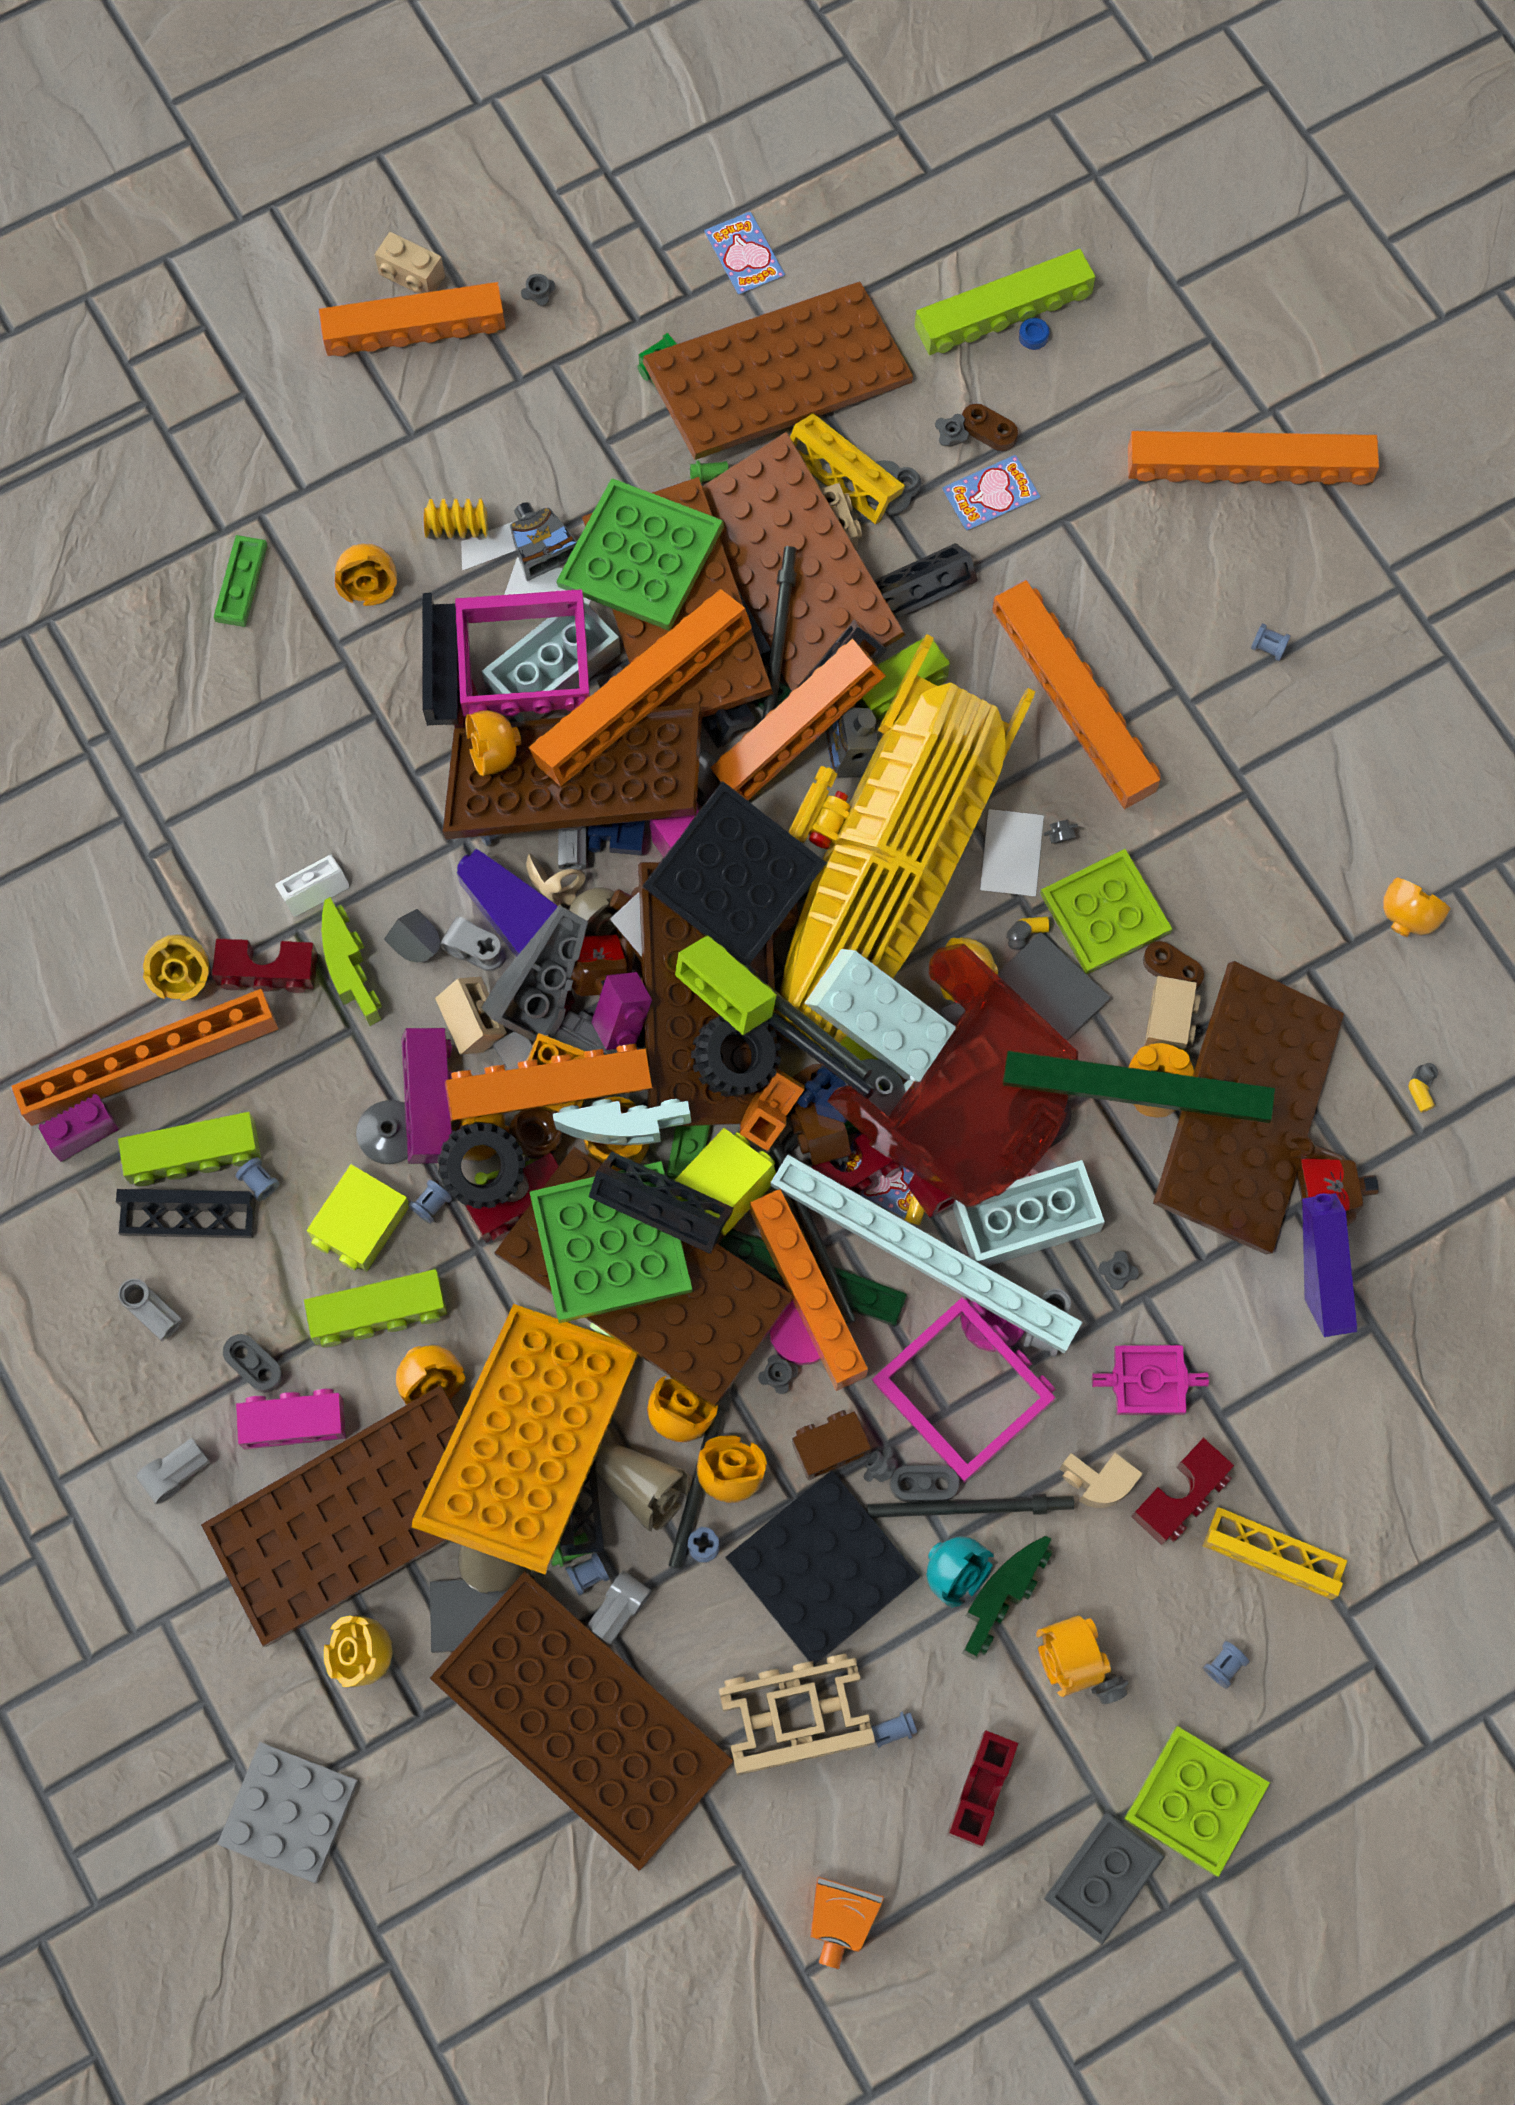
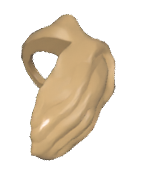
(551, 886)

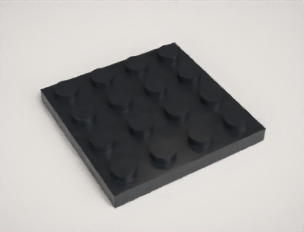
(734, 874)
(822, 1568)

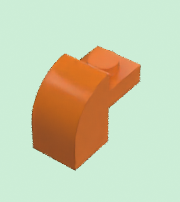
(768, 1110)

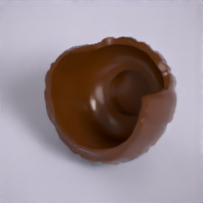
(535, 1132)

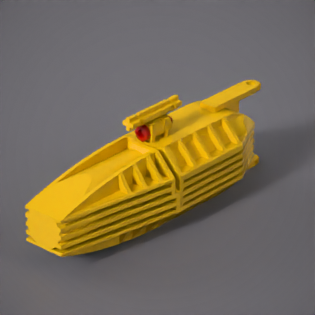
(898, 834)

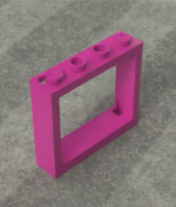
(519, 608)
(1016, 1360)

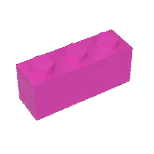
(290, 1419)

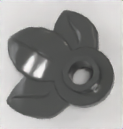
(903, 474)

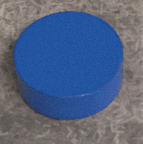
(1034, 333)

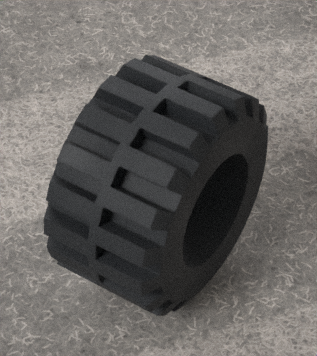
(714, 1071)
(507, 1179)

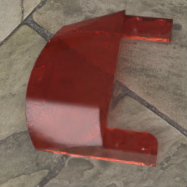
(960, 1120)

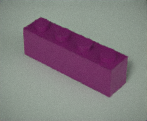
(425, 1094)

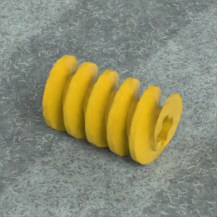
(455, 518)

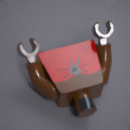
(600, 958)
(1329, 1174)

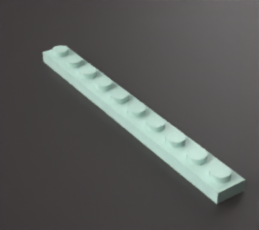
(926, 1254)

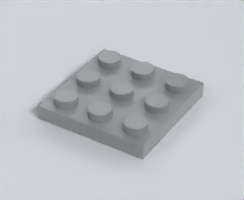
(288, 1812)

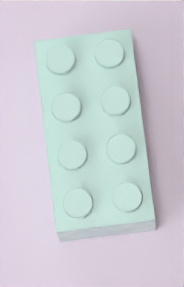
(549, 658)
(880, 1015)
(1031, 1215)

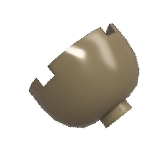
(596, 909)

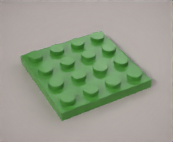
(640, 554)
(601, 1256)

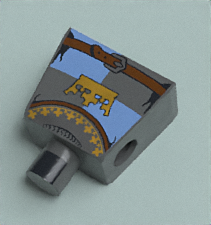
(540, 540)
(852, 742)

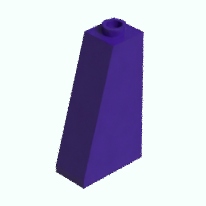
(504, 899)
(1328, 1265)

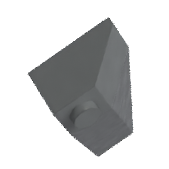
(536, 983)

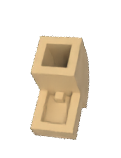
(1103, 1488)

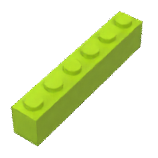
(1004, 302)

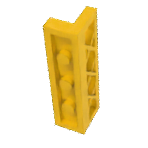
(847, 462)
(1271, 1563)

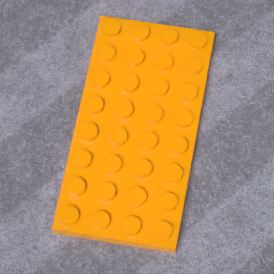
(526, 1439)

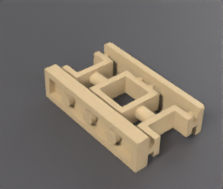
(801, 1740)

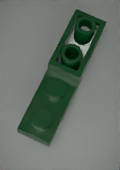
(1009, 1582)

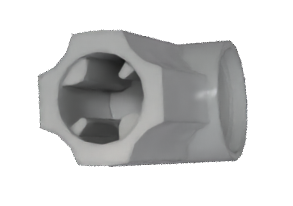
(572, 848)
(150, 1310)
(164, 1476)
(623, 1600)

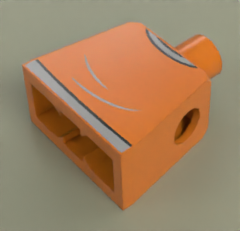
(841, 1919)

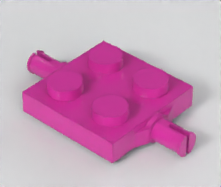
(1150, 1380)

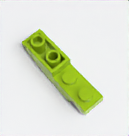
(343, 961)

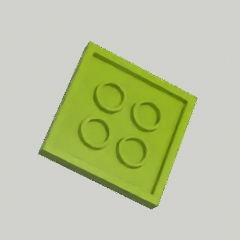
(1105, 911)
(1196, 1801)

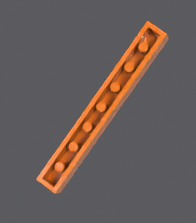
(1252, 457)
(640, 687)
(1076, 694)
(145, 1057)

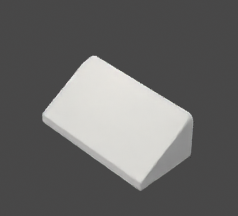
(312, 885)

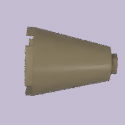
(643, 1484)
(487, 1572)

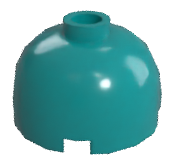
(956, 1568)

